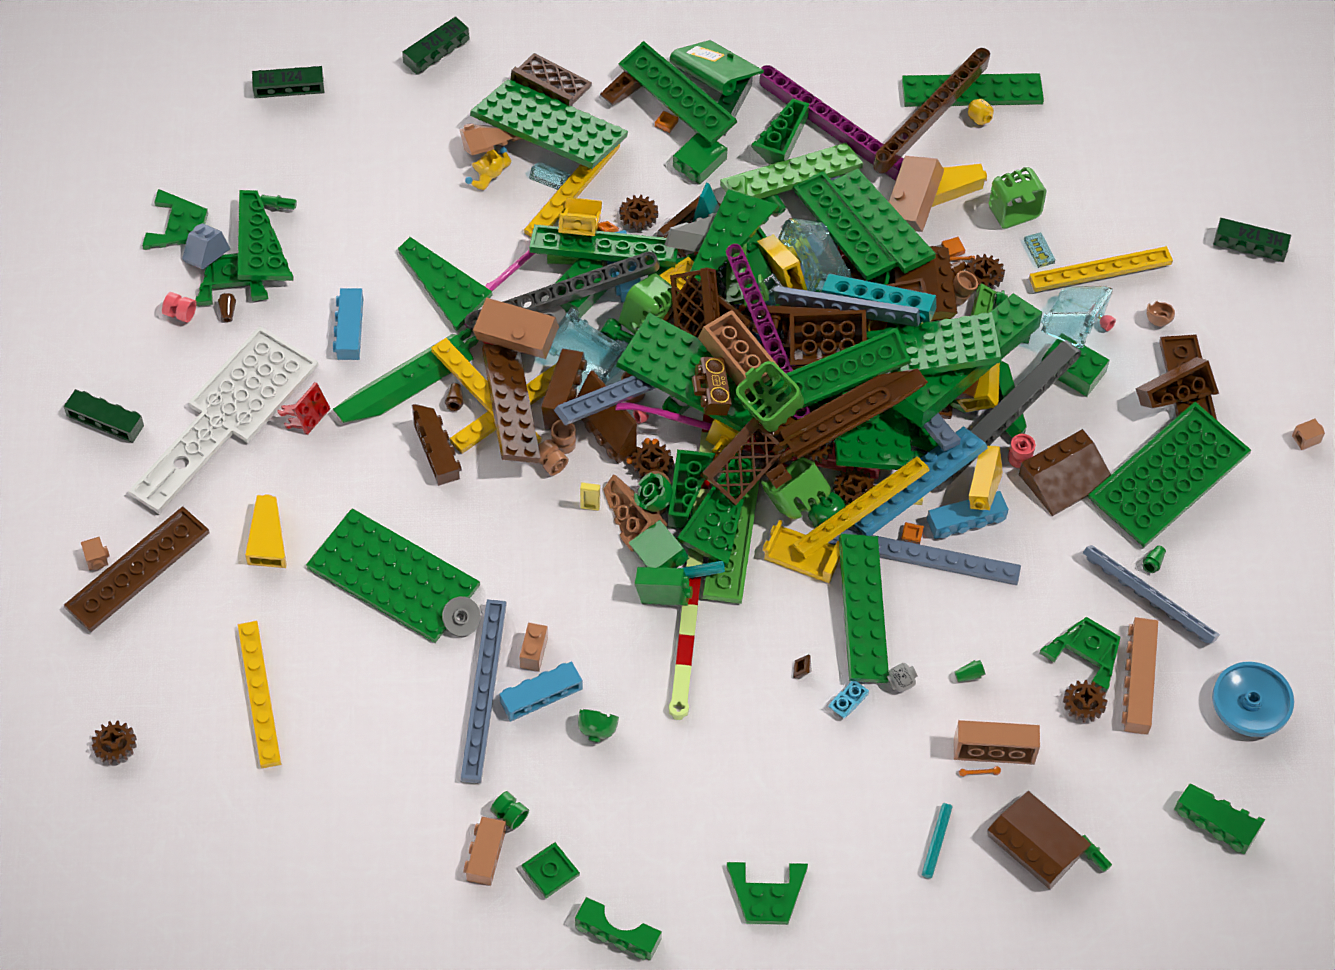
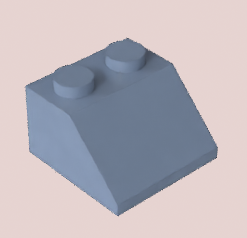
(204, 246)

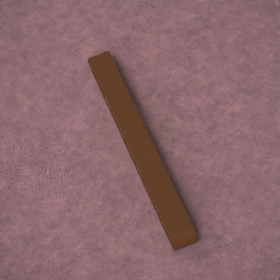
(931, 110)

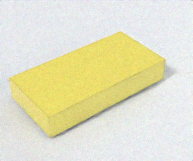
(590, 496)

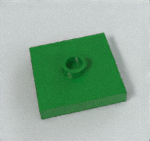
(550, 870)

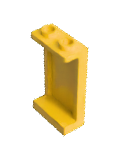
(580, 216)
(781, 551)

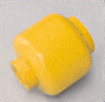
(980, 111)

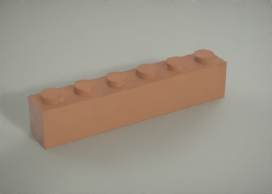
(1140, 676)

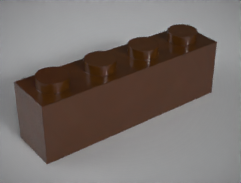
(563, 384)
(1180, 384)
(435, 444)

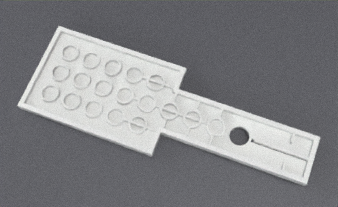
(233, 401)

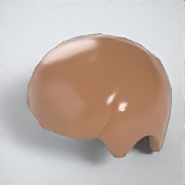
(1160, 313)

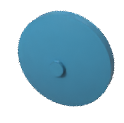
(1253, 699)

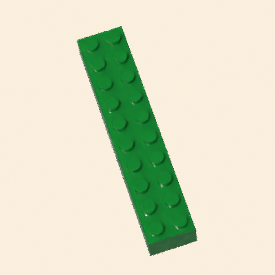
(1013, 324)

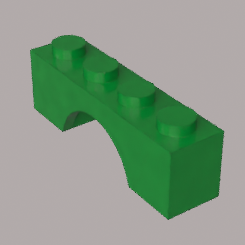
(640, 941)

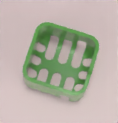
(1030, 191)
(645, 299)
(780, 410)
(805, 483)

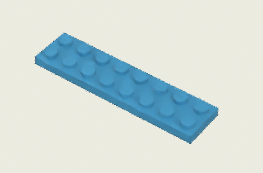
(941, 466)

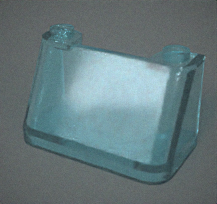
(814, 250)
(1076, 313)
(598, 349)

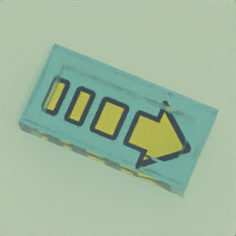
(1039, 250)

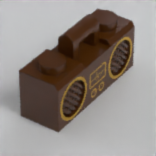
(715, 389)

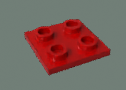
(308, 409)

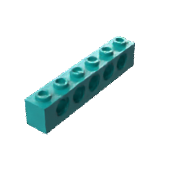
(877, 292)

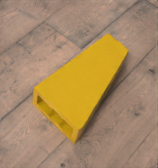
(959, 182)
(782, 263)
(986, 392)
(986, 478)
(265, 538)

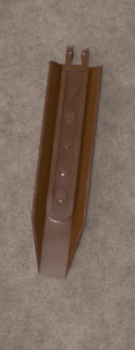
(847, 412)

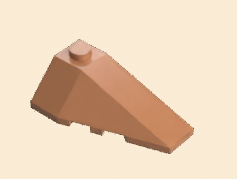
(482, 138)
(629, 516)

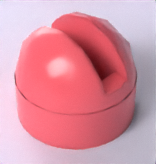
(1107, 322)
(640, 416)

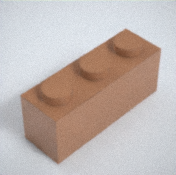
(485, 851)

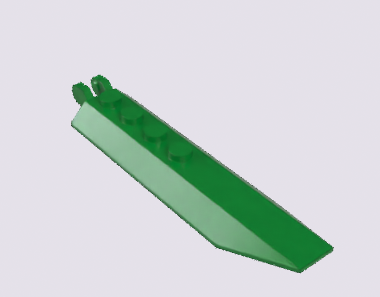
(401, 382)

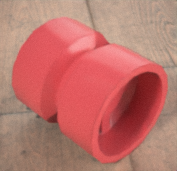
(179, 307)
(1021, 449)

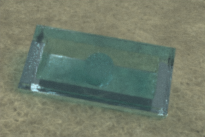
(548, 175)

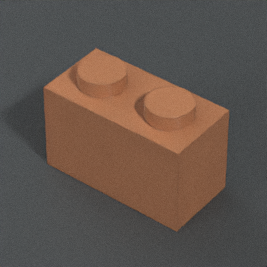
(533, 647)

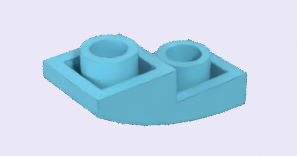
(849, 699)

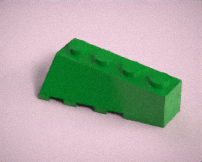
(781, 136)
(686, 484)
(1219, 818)

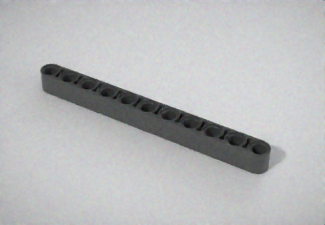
(589, 287)
(1022, 397)

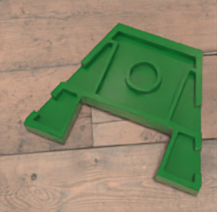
(182, 220)
(224, 274)
(1090, 642)
(767, 901)

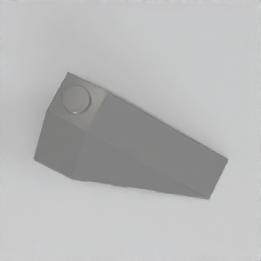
(691, 235)

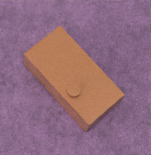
(916, 189)
(516, 328)
(734, 343)
(996, 742)

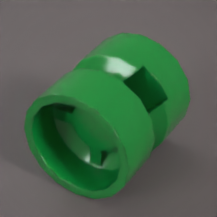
(511, 812)

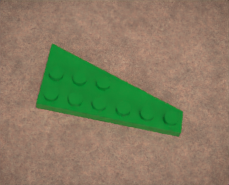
(733, 224)
(258, 246)
(447, 285)
(716, 520)

